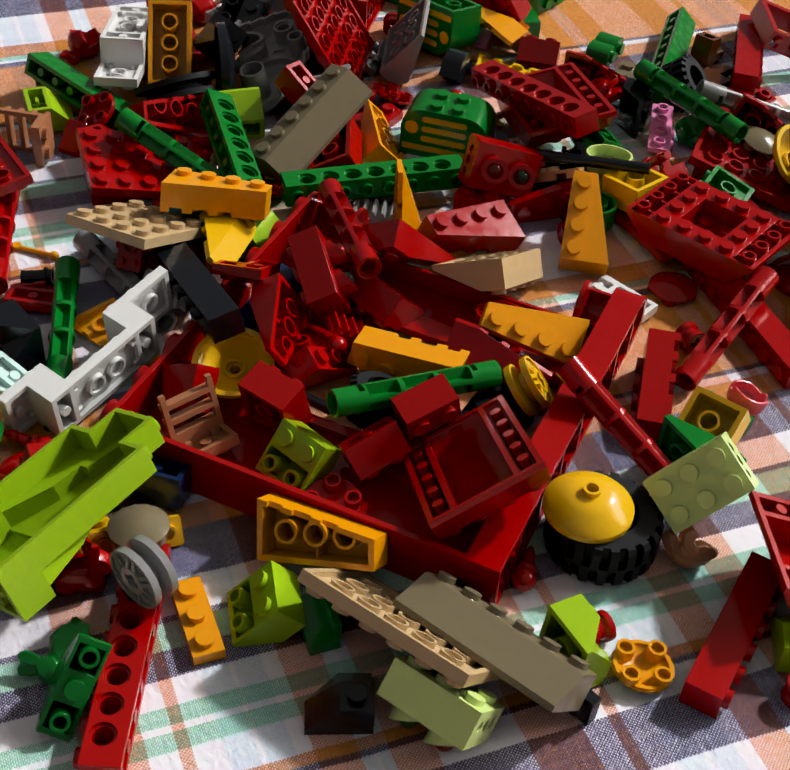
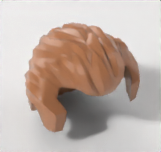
(685, 550)

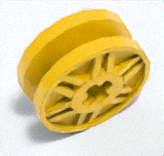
(528, 386)

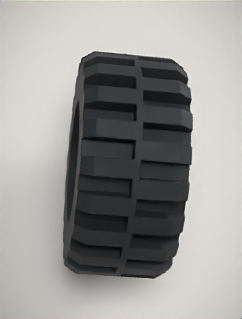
(616, 559)

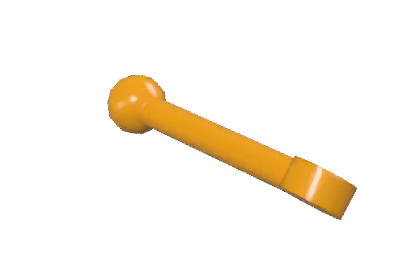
(17, 246)

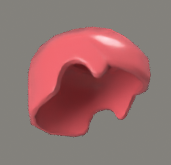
(747, 396)

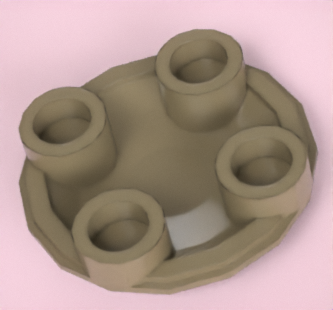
(759, 140)
(137, 520)

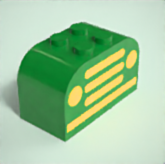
(448, 23)
(443, 123)

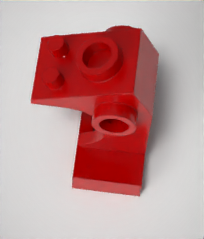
(132, 258)

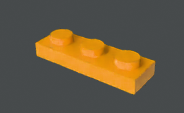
(198, 622)

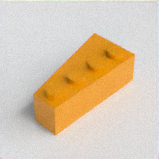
(215, 194)
(584, 231)
(391, 354)
(314, 537)

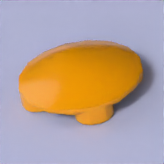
(643, 665)

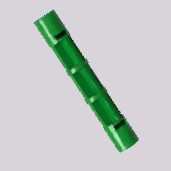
(691, 101)
(160, 142)
(63, 313)
(378, 394)

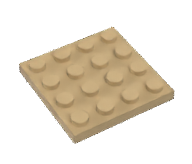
(136, 224)

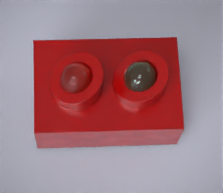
(499, 166)
(318, 272)

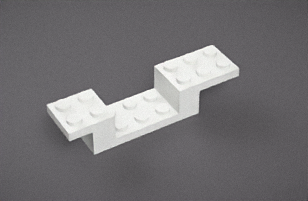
(123, 49)
(131, 343)

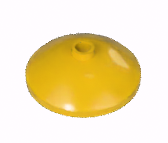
(781, 152)
(232, 355)
(588, 507)

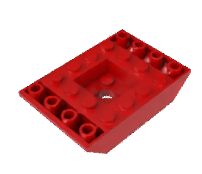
(707, 227)

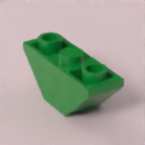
(72, 686)

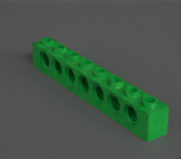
(228, 136)
(374, 178)

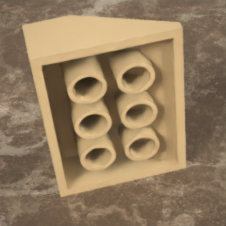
(495, 271)

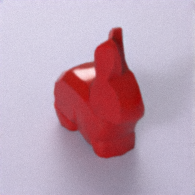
(84, 571)

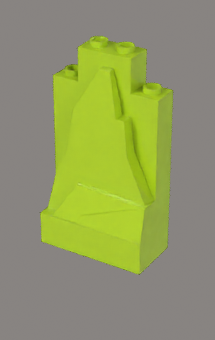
(59, 498)

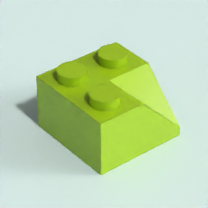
(575, 627)

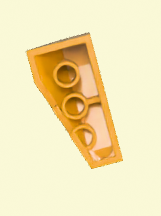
(504, 27)
(377, 141)
(404, 203)

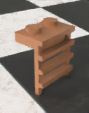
(40, 129)
(204, 433)

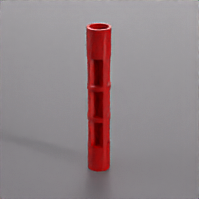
(8, 209)
(349, 229)
(726, 328)
(612, 416)

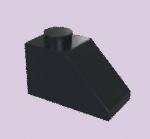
(341, 706)

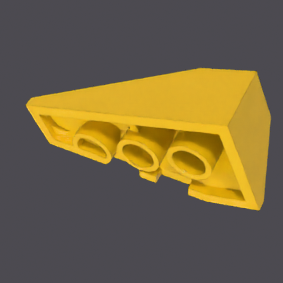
(226, 236)

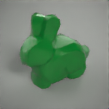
(44, 667)

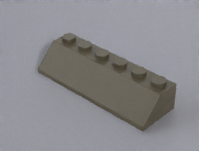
(311, 122)
(498, 642)

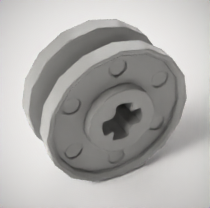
(144, 571)

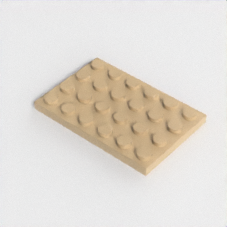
(371, 603)

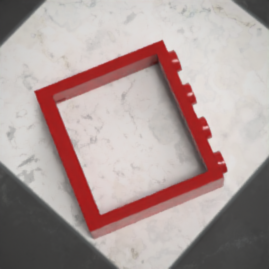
(768, 19)

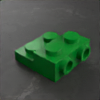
(725, 181)

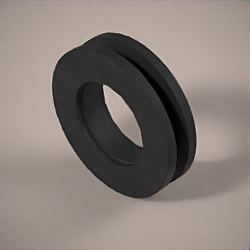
(178, 86)

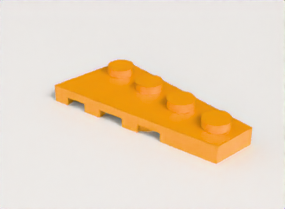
(541, 332)

